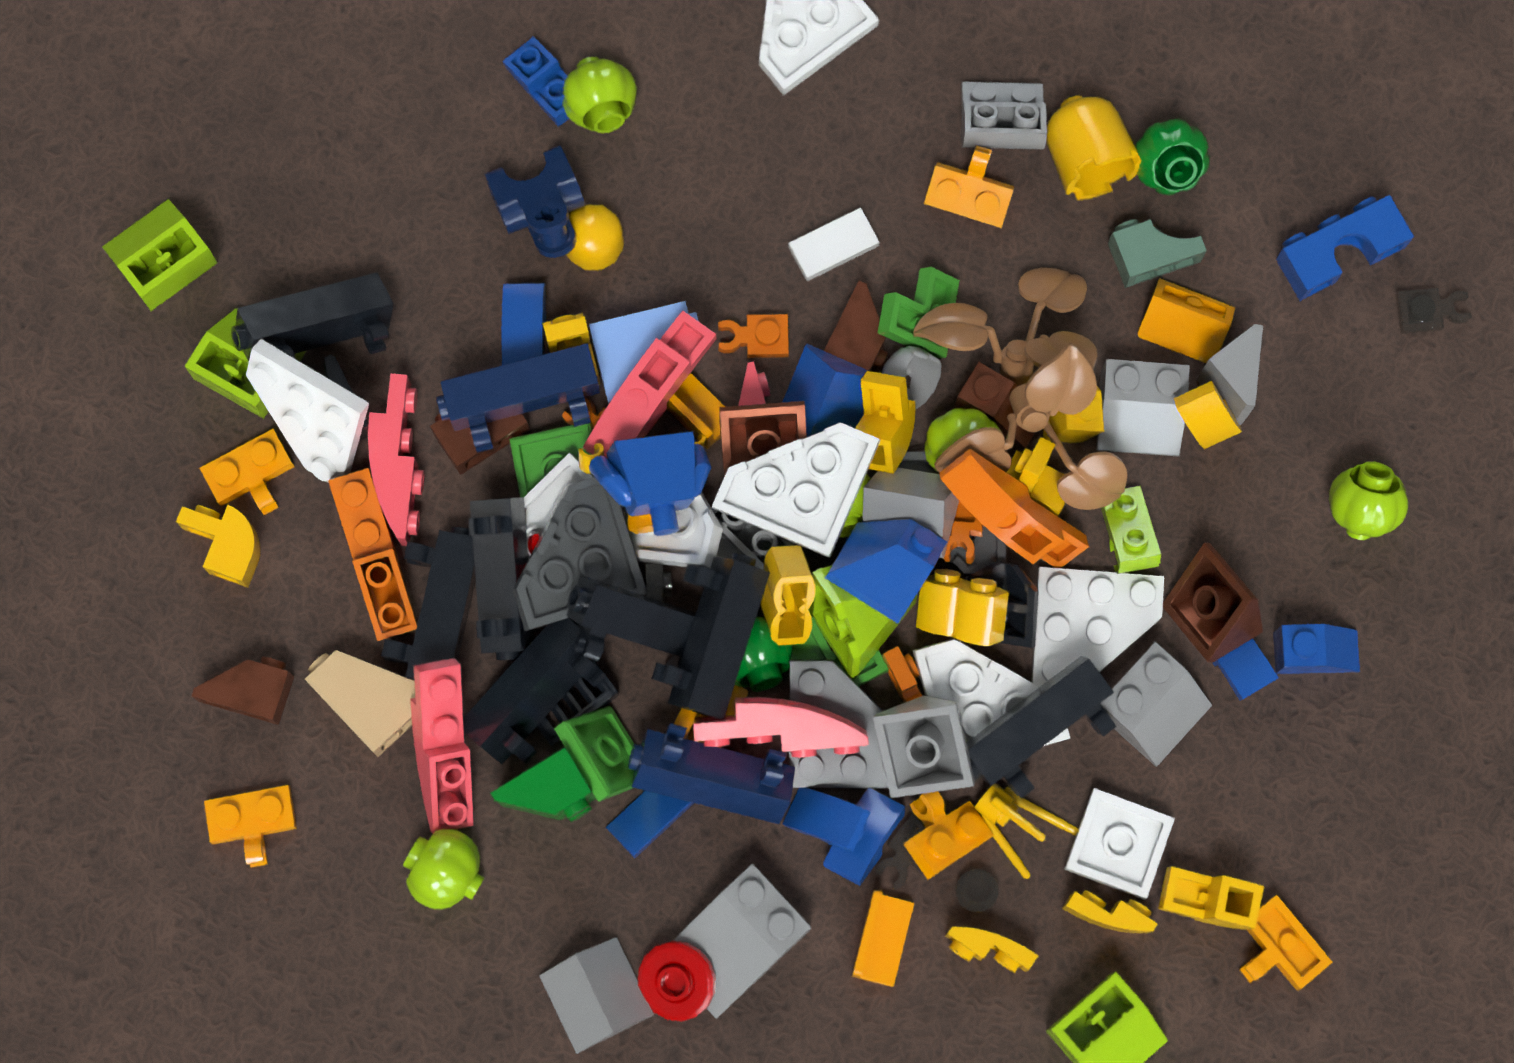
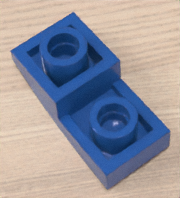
(540, 76)
(523, 321)
(1246, 669)
(827, 818)
(881, 823)

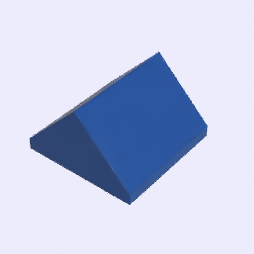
(828, 389)

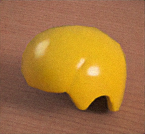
(597, 237)

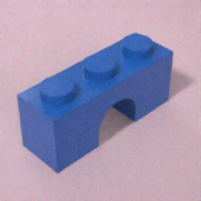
(1373, 228)

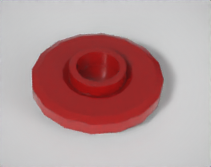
(677, 980)

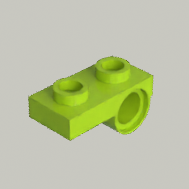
(1131, 532)

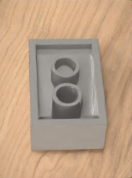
(744, 935)

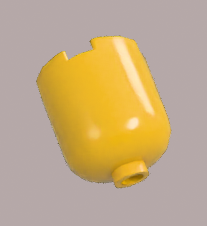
(1090, 146)

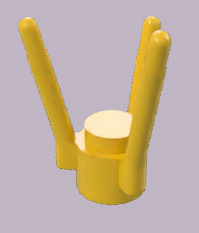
(999, 807)

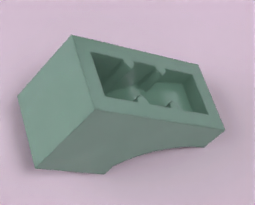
(1147, 253)

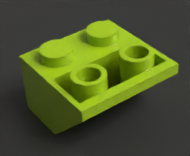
(160, 254)
(224, 368)
(1108, 1026)

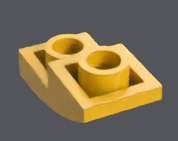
(1207, 415)
(1123, 917)
(977, 943)

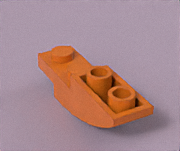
(1009, 513)
(373, 554)

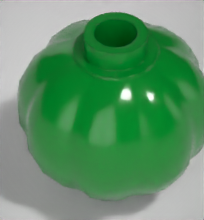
(1172, 156)
(763, 659)

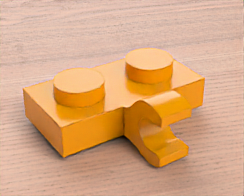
(970, 192)
(248, 470)
(249, 818)
(945, 836)
(1284, 945)

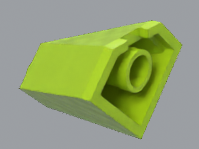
(849, 624)

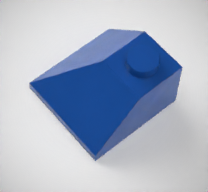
(886, 564)

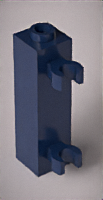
(519, 389)
(712, 775)

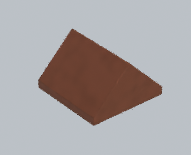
(759, 428)
(1213, 606)

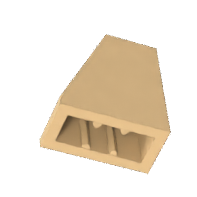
(365, 697)

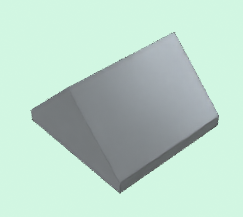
(1236, 372)
(911, 496)
(923, 747)
(596, 994)

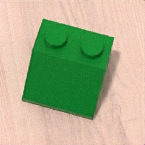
(549, 790)

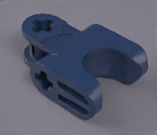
(540, 203)

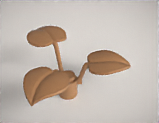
(964, 328)
(1063, 386)

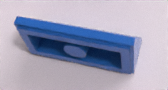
(646, 820)

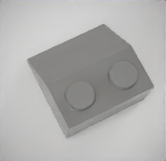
(1141, 407)
(1156, 704)

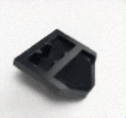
(1022, 601)

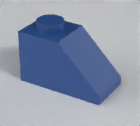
(1315, 649)

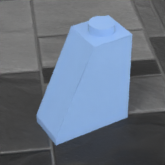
(625, 339)

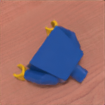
(651, 475)

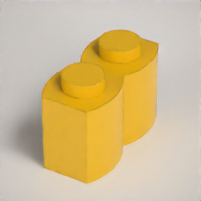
(788, 595)
(962, 608)

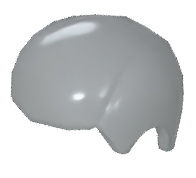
(920, 366)

